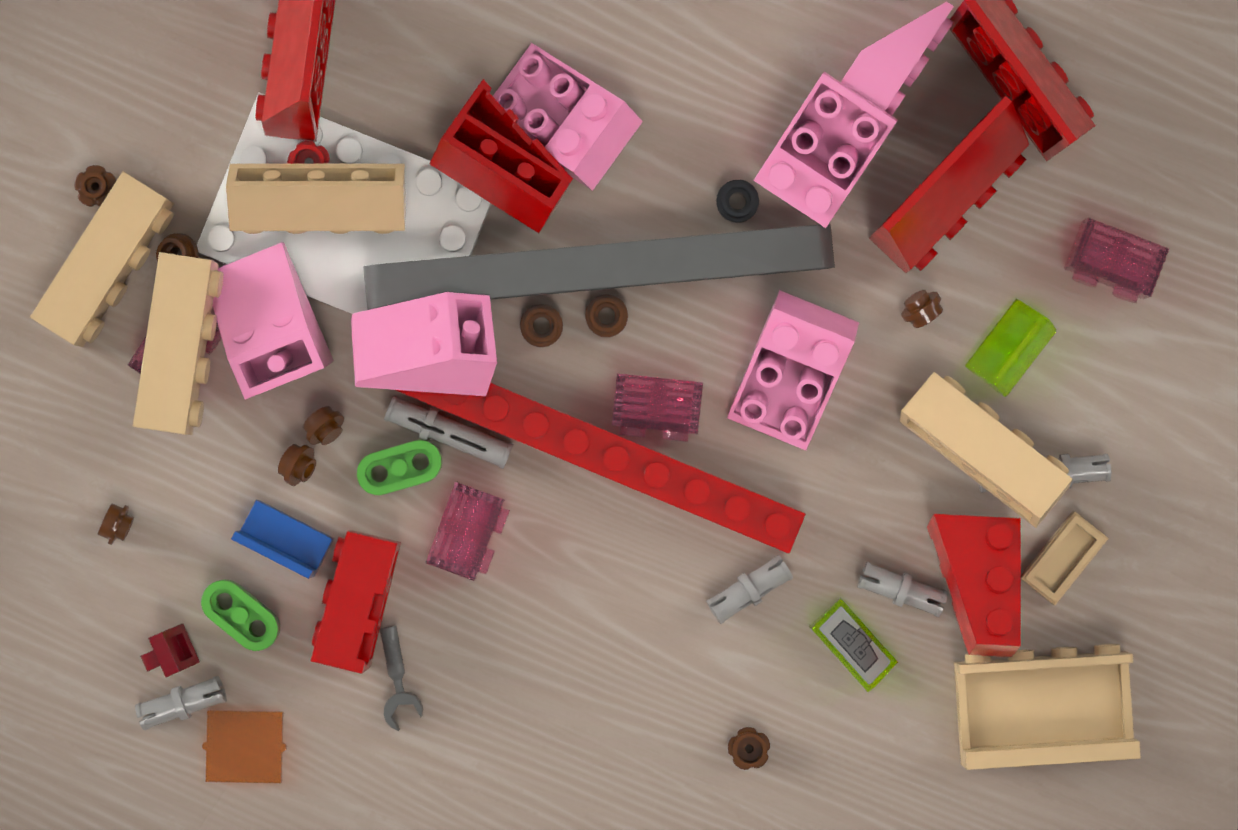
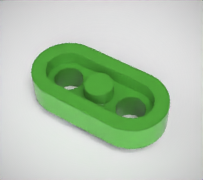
(400, 467)
(240, 616)

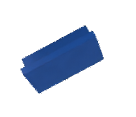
(284, 539)

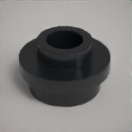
(737, 187)

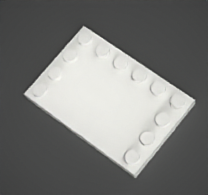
(439, 220)

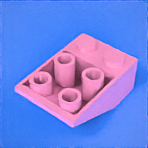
(897, 59)
(568, 114)
(825, 149)
(268, 322)
(426, 345)
(793, 370)

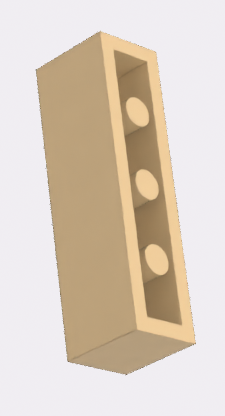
(316, 197)
(103, 260)
(177, 344)
(986, 449)

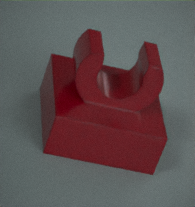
(171, 651)

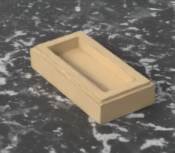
(1063, 558)

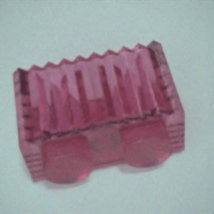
(1115, 260)
(657, 405)
(467, 532)

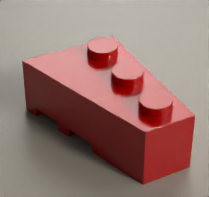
(500, 161)
(984, 578)
(355, 601)

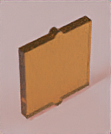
(244, 746)

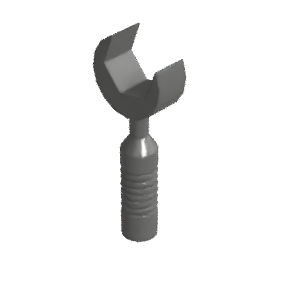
(396, 672)

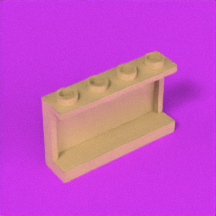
(1045, 708)

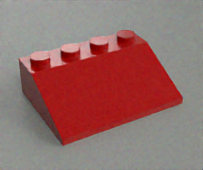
(295, 68)
(1018, 69)
(953, 187)

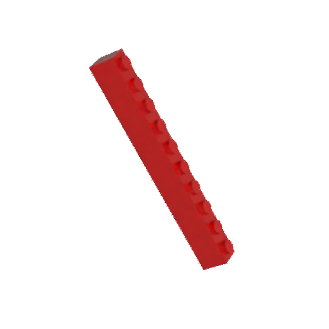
(625, 463)

